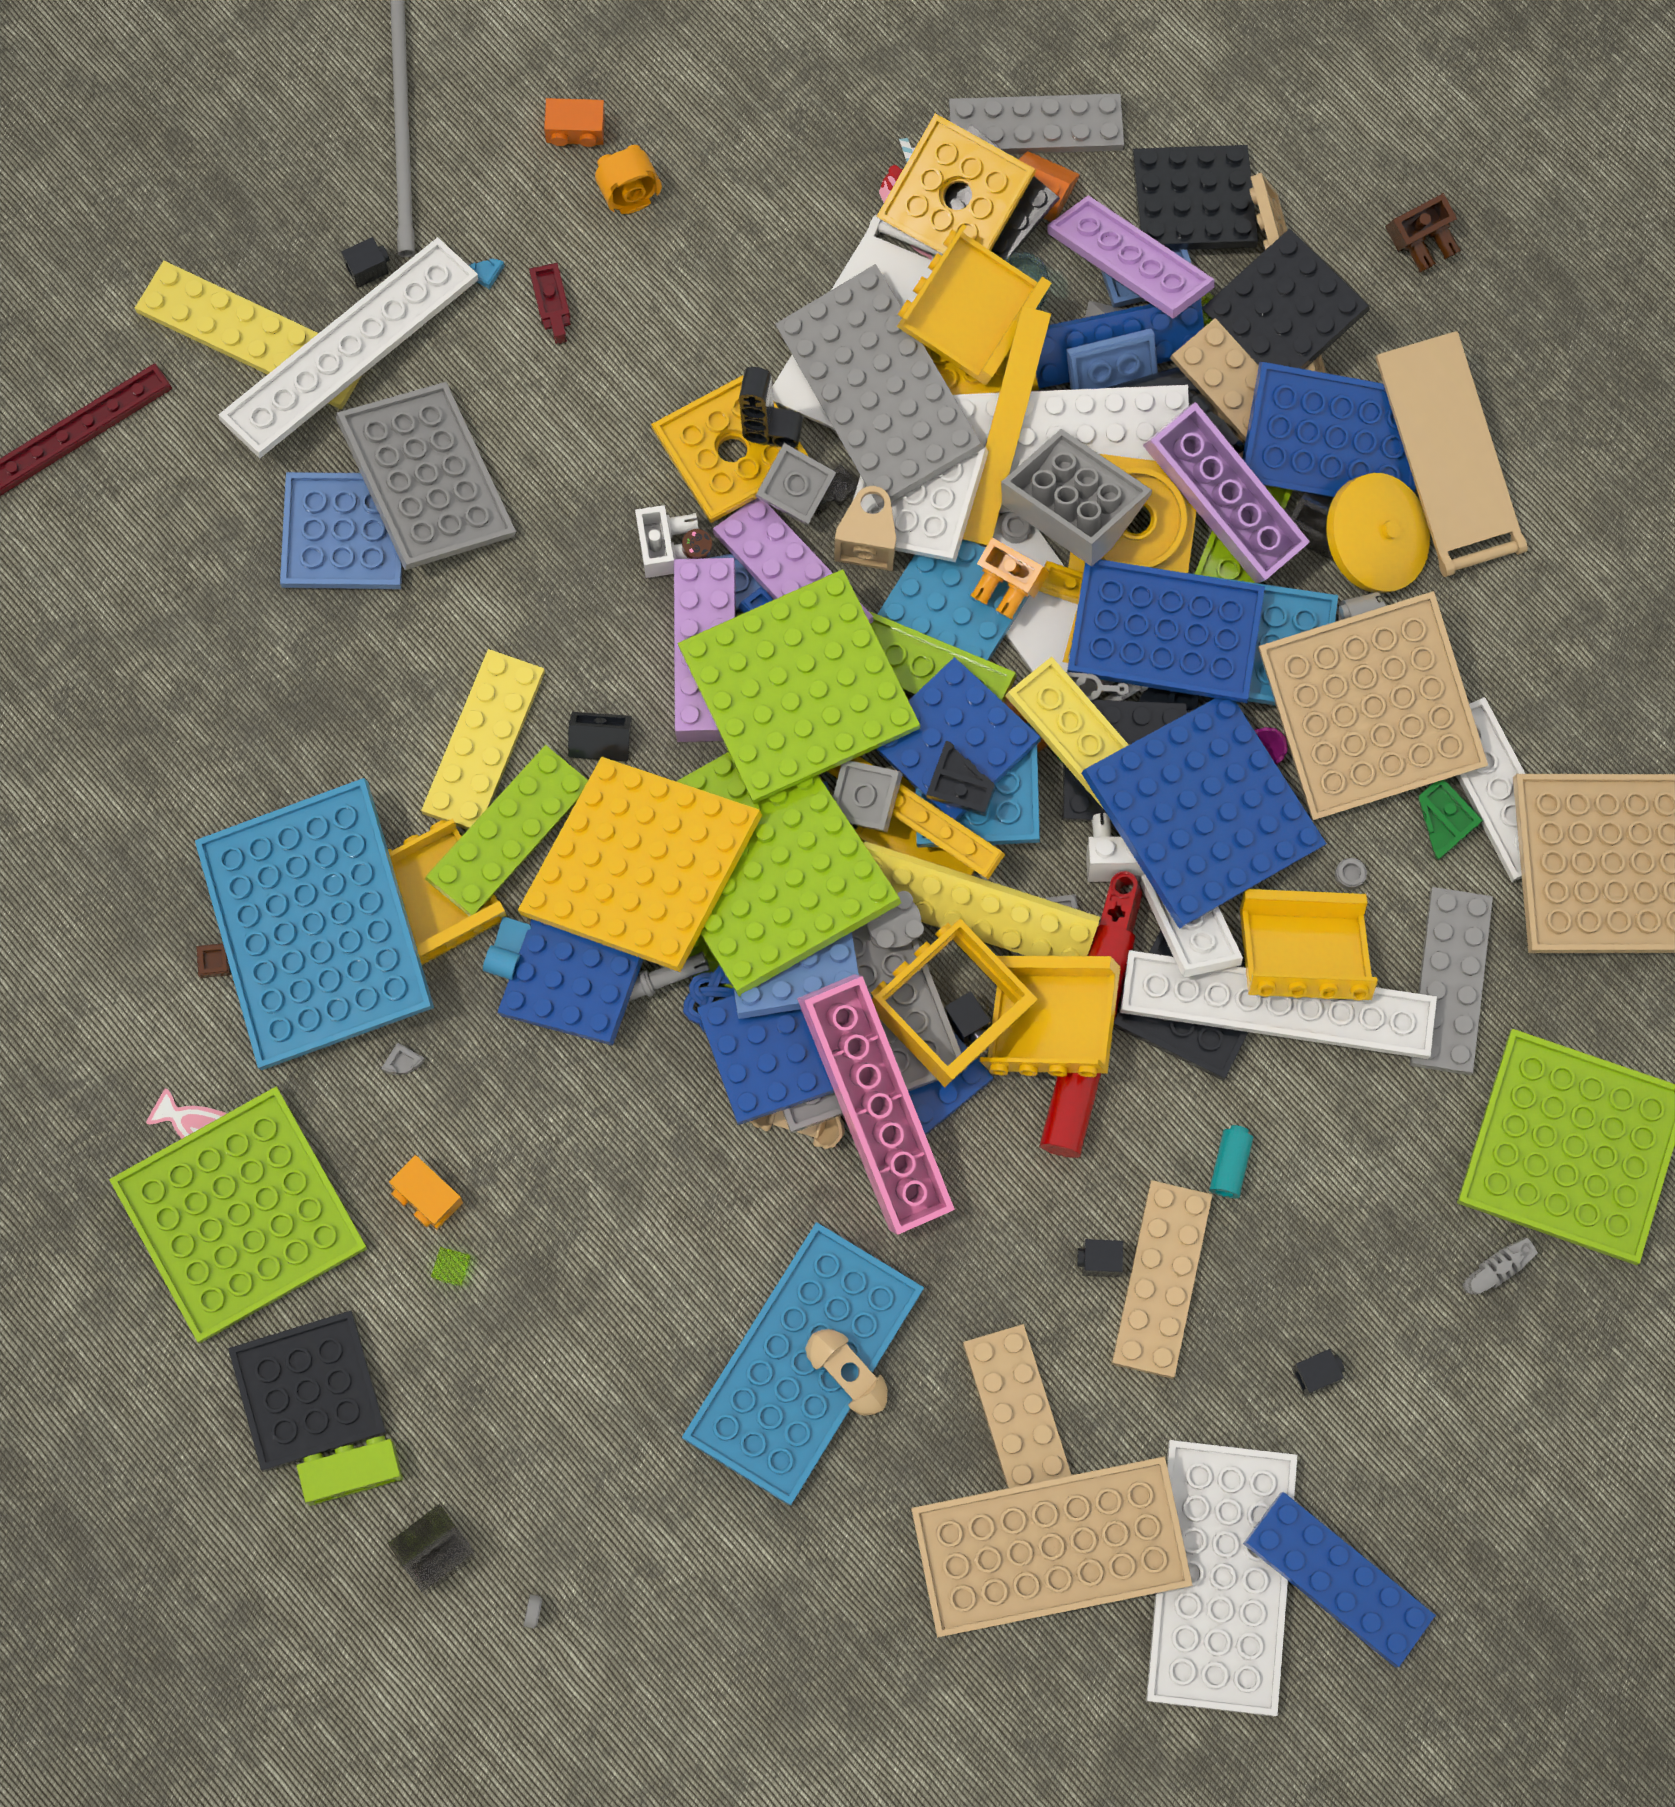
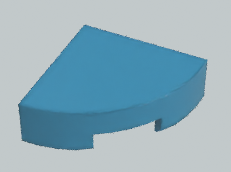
(488, 271)

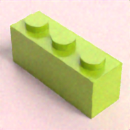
(349, 1470)

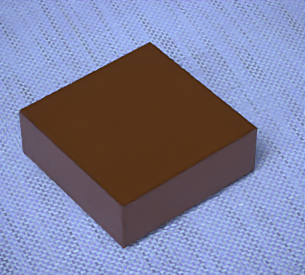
(212, 961)

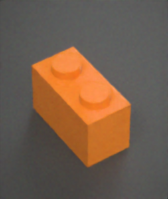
(574, 122)

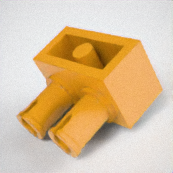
(1005, 564)

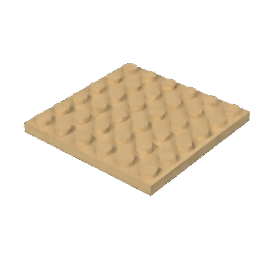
(1372, 705)
(1597, 861)

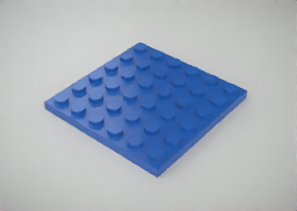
(1203, 809)

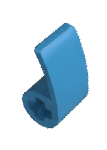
(505, 953)

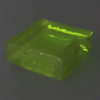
(451, 1266)

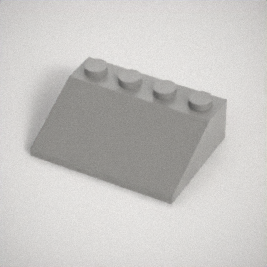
(1074, 496)

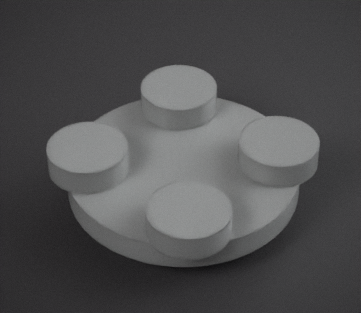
(897, 926)

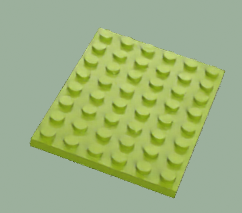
(795, 884)

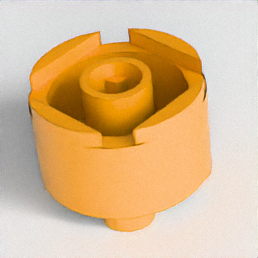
(627, 180)

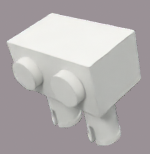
(655, 537)
(1108, 854)

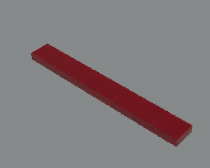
(81, 426)

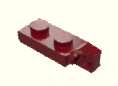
(551, 299)

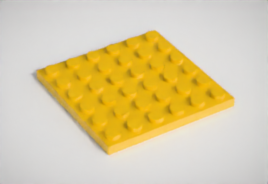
(640, 863)

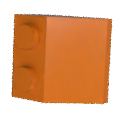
(1055, 177)

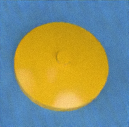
(1378, 533)

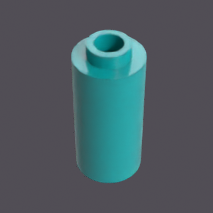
(1231, 1162)

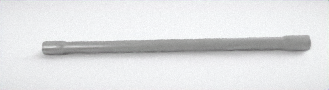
(405, 229)

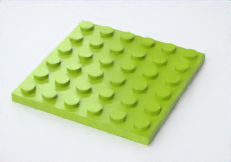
(798, 686)
(1572, 1147)
(237, 1214)

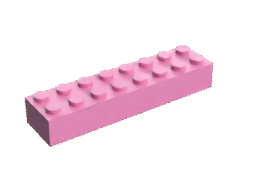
(876, 1104)

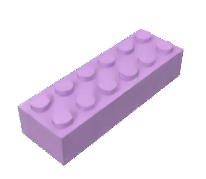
(1226, 493)
(701, 600)

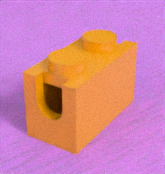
(425, 1193)

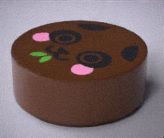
(696, 544)

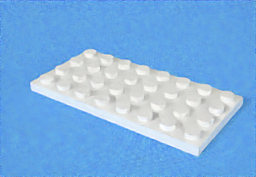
(1103, 418)
(1225, 1634)

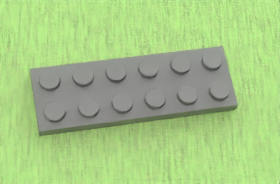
(1044, 122)
(1455, 974)

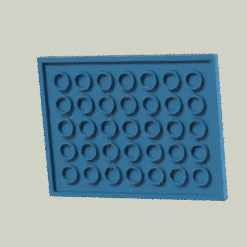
(313, 924)

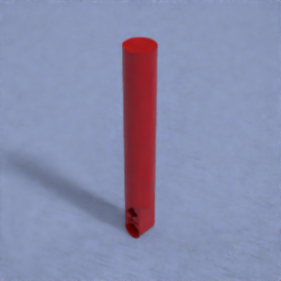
(1075, 1094)

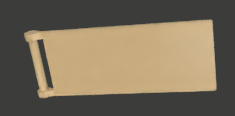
(1449, 450)

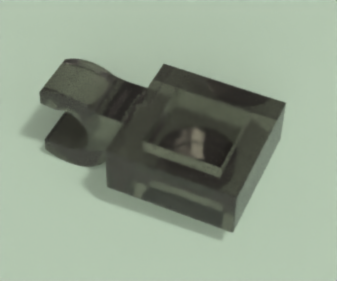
(839, 490)

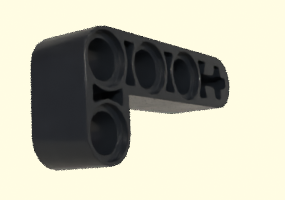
(759, 418)

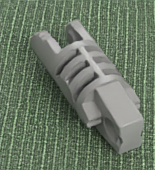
(1500, 1267)

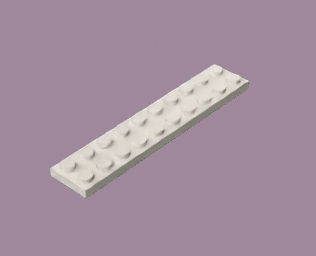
(348, 347)
(1388, 1023)

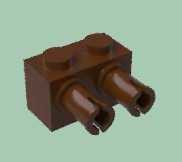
(1426, 220)

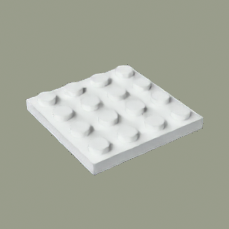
(934, 515)

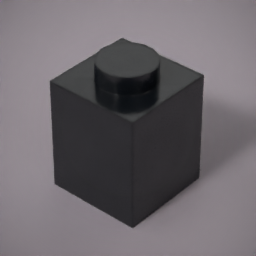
(366, 261)
(967, 1018)
(1101, 1258)
(1318, 1372)

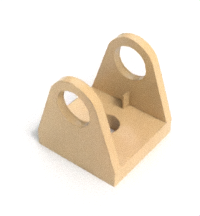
(867, 537)

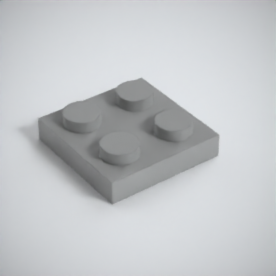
(795, 484)
(867, 794)

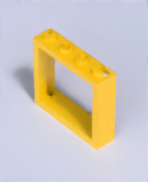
(988, 963)

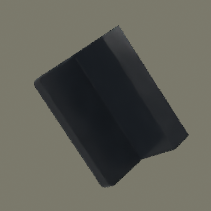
(599, 736)

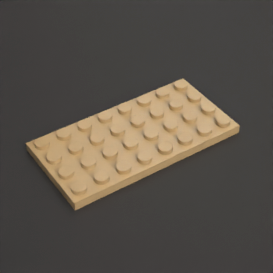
(1051, 1546)

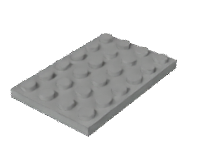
(425, 475)

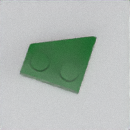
(1446, 817)

